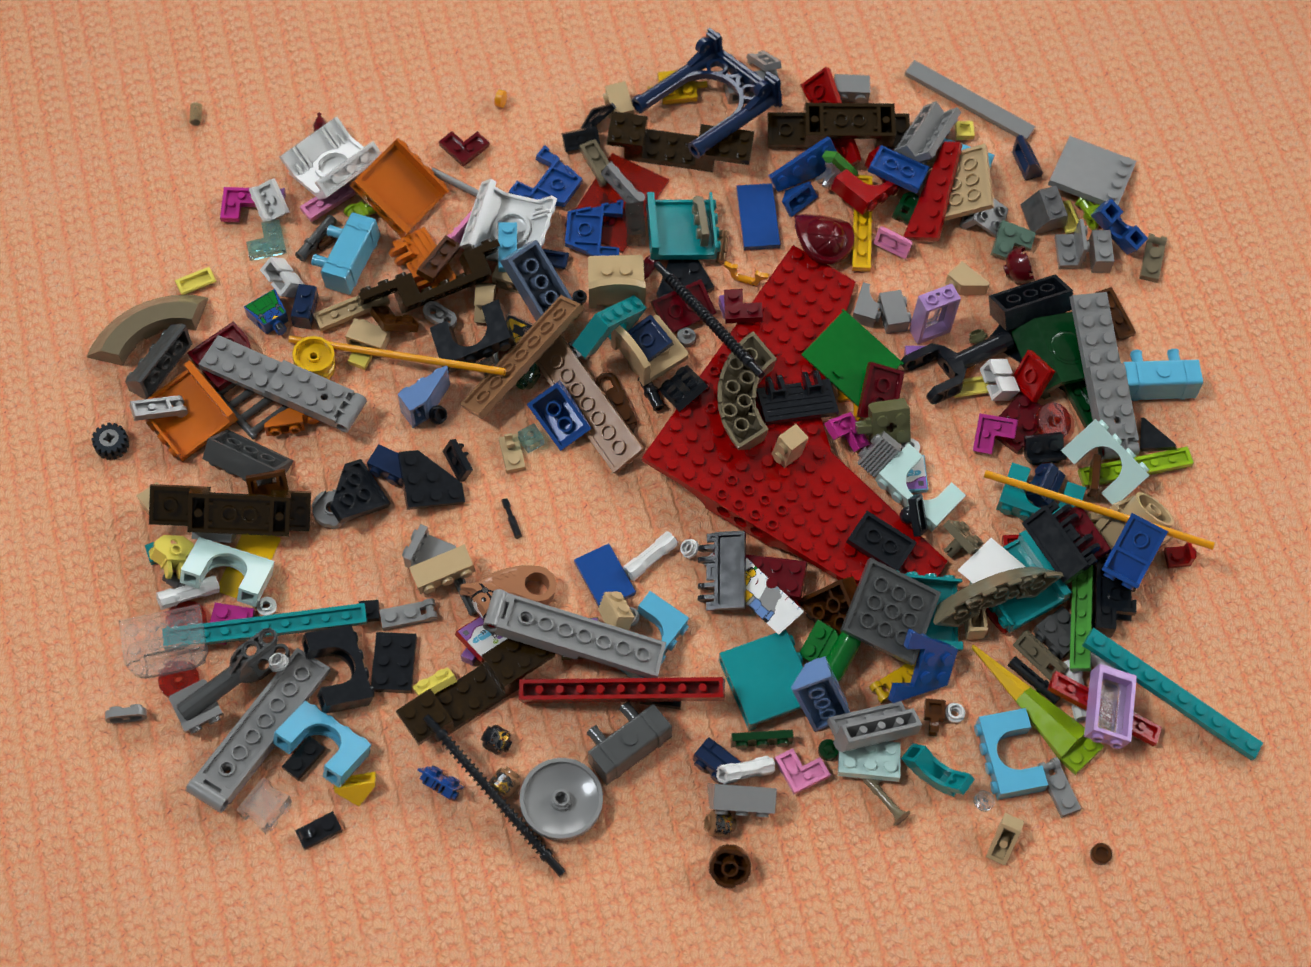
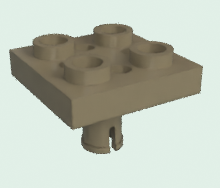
(963, 538)

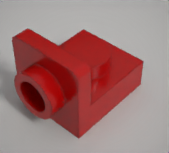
(1180, 556)

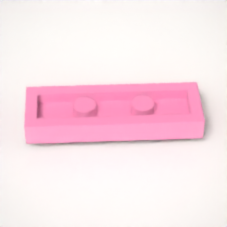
(316, 208)

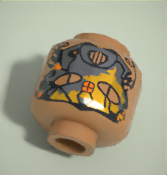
(505, 781)
(719, 824)

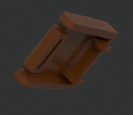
(265, 489)

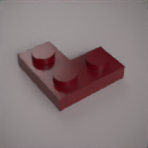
(465, 150)
(740, 312)

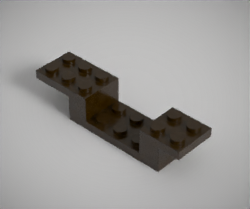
(837, 121)
(672, 148)
(406, 291)
(229, 512)
(474, 691)

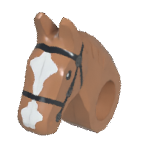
(513, 582)

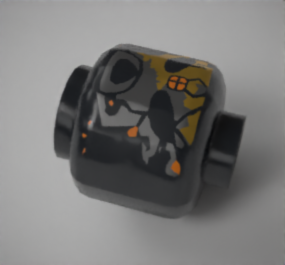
(496, 739)

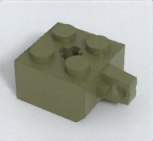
(887, 416)

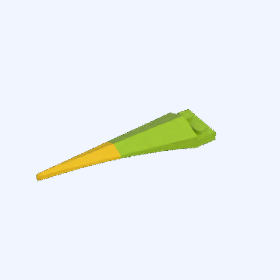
(1057, 728)

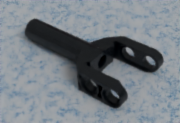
(955, 363)

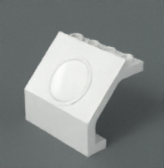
(328, 159)
(497, 206)

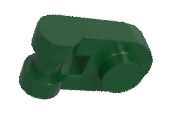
(908, 202)

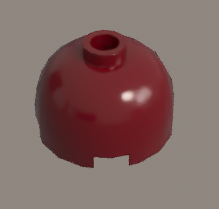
(1018, 266)

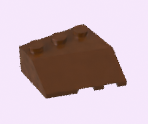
(830, 603)

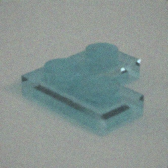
(270, 245)

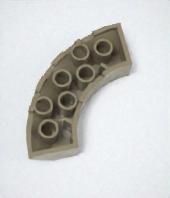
(144, 321)
(738, 393)
(993, 591)

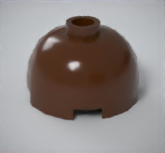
(729, 866)

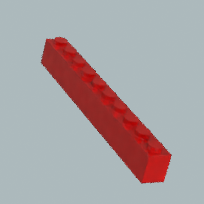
(622, 690)

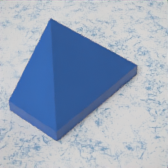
(798, 198)

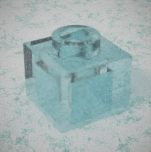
(533, 442)

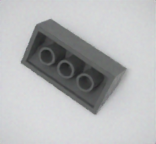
(159, 361)
(242, 456)

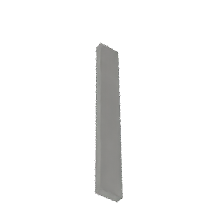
(969, 100)

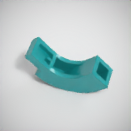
(934, 772)

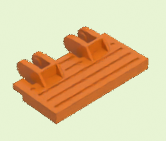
(418, 247)

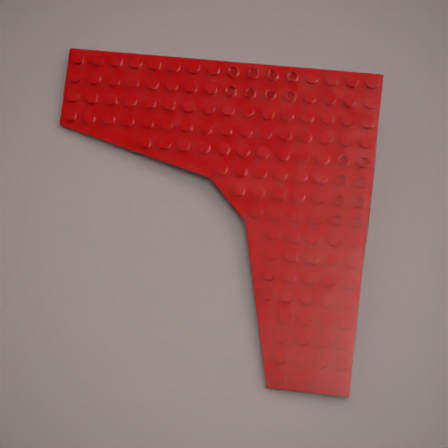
(815, 498)

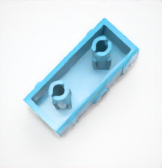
(349, 253)
(1163, 379)

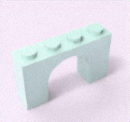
(1095, 436)
(893, 480)
(210, 554)

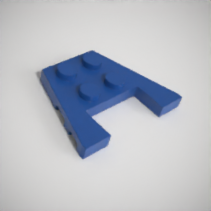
(557, 181)
(585, 229)
(931, 669)

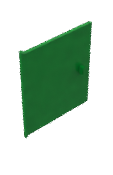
(845, 351)

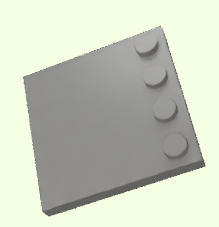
(1092, 172)

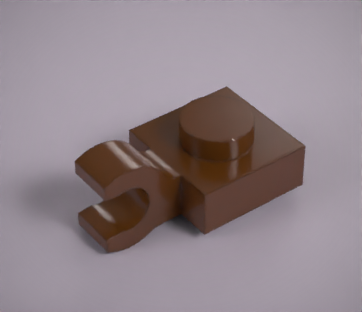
(934, 712)

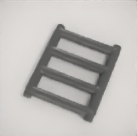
(252, 432)

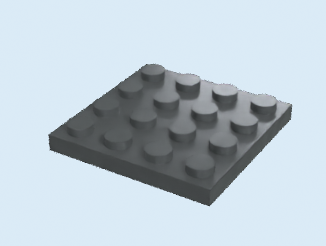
(887, 607)

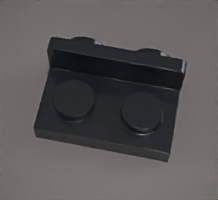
(1044, 448)

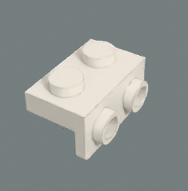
(269, 200)

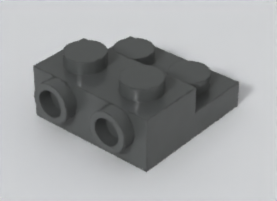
(1055, 632)

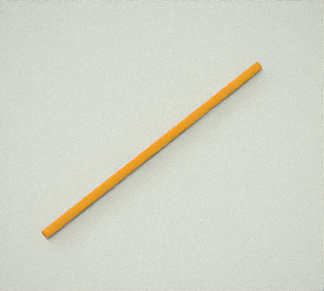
(410, 357)
(1091, 507)

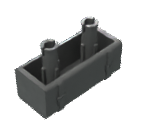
(629, 743)

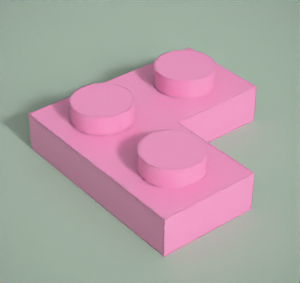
(799, 776)

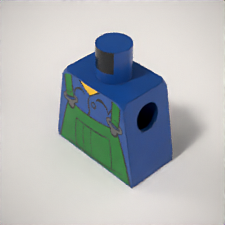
(268, 313)

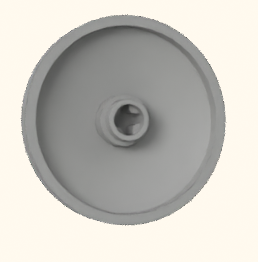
(561, 799)

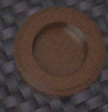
(1101, 853)

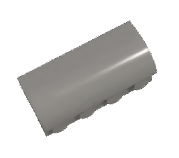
(927, 132)
(873, 726)

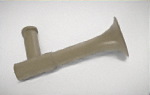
(898, 814)

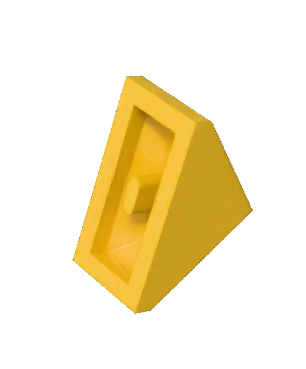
(357, 787)

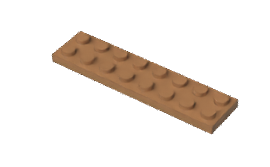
(522, 356)
(609, 431)

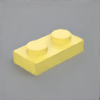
(436, 682)

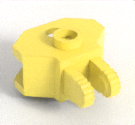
(170, 555)

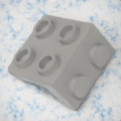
(424, 547)
(210, 714)

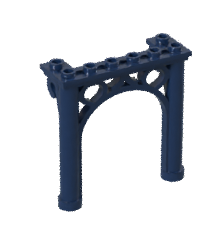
(710, 55)

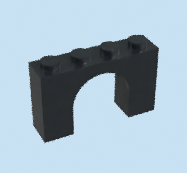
(496, 339)
(342, 644)

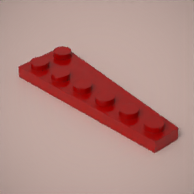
(822, 89)
(932, 205)

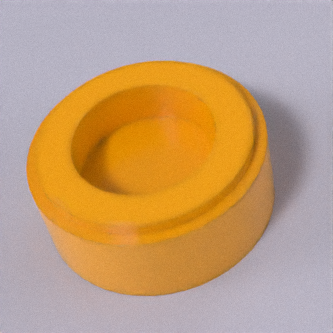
(500, 98)

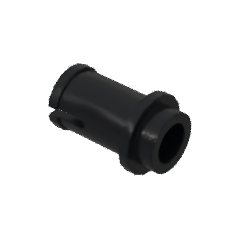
(579, 296)

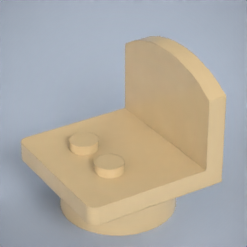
(615, 279)
(637, 360)
(1142, 506)

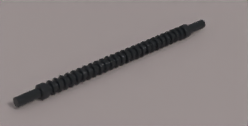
(716, 327)
(545, 854)

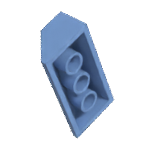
(819, 693)

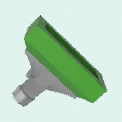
(834, 165)

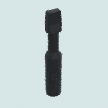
(512, 520)

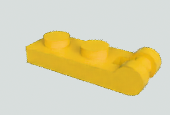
(900, 675)

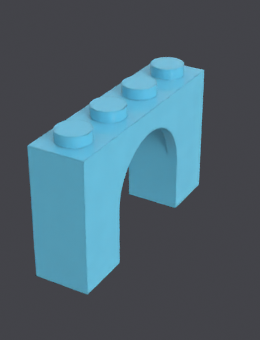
(666, 618)
(311, 721)
(1005, 780)

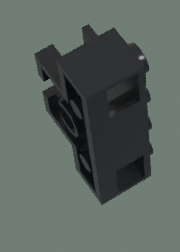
(1110, 601)

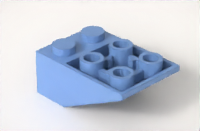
(423, 395)

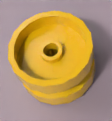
(315, 356)

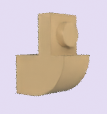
(484, 294)

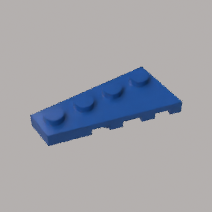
(803, 167)

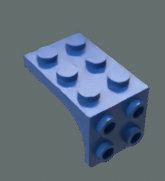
(1134, 551)

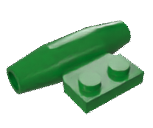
(836, 648)

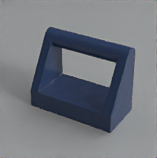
(1026, 159)

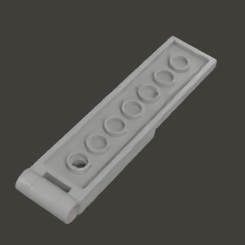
(1103, 372)
(284, 383)
(572, 634)
(253, 734)

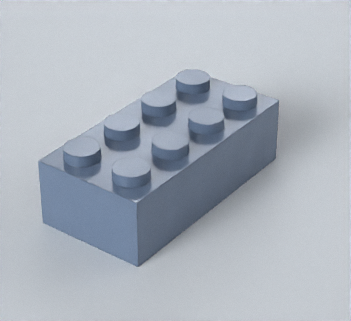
(534, 278)

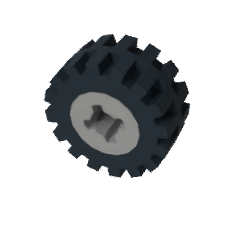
(117, 442)

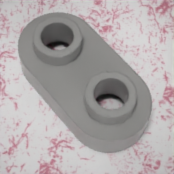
(442, 313)
(130, 714)

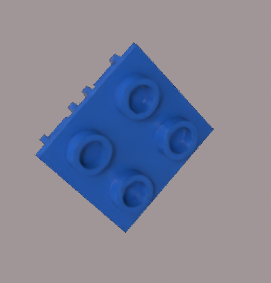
(449, 785)

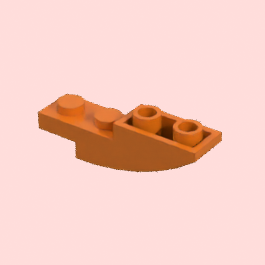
(288, 422)

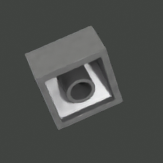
(1045, 211)

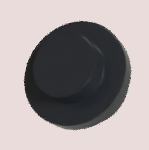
(437, 414)

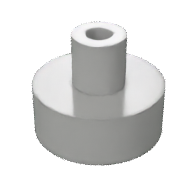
(686, 337)

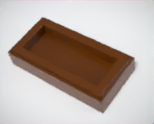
(1094, 475)

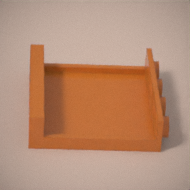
(399, 187)
(205, 417)

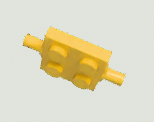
(683, 94)

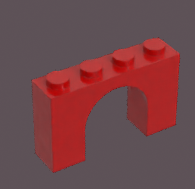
(861, 195)

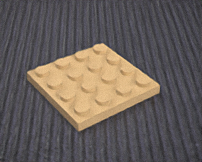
(971, 183)

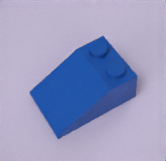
(559, 415)

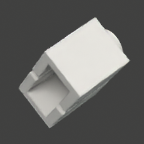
(279, 271)
(999, 372)

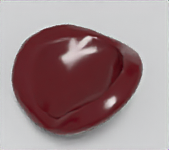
(824, 237)

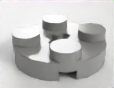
(321, 512)

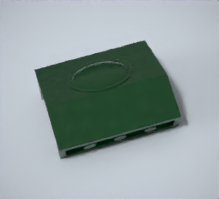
(1055, 343)

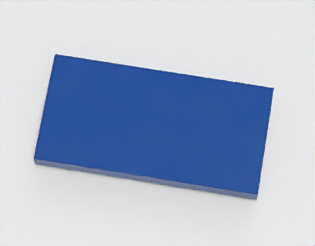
(758, 216)

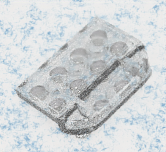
(164, 642)

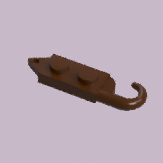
(619, 399)

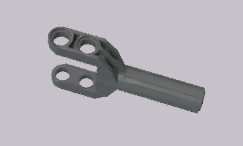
(240, 670)

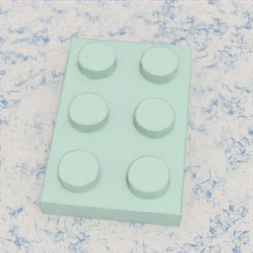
(872, 762)

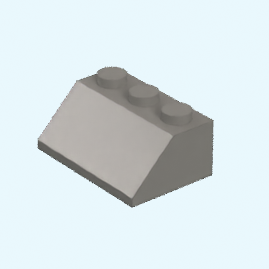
(742, 799)

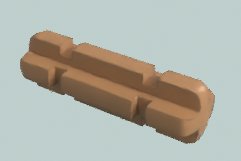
(723, 238)

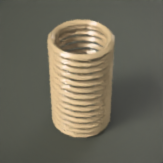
(193, 116)

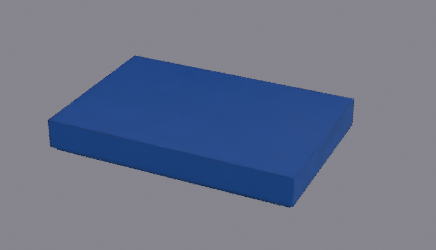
(898, 169)
(603, 573)

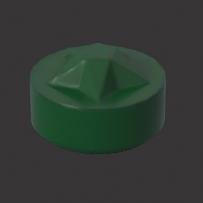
(827, 750)

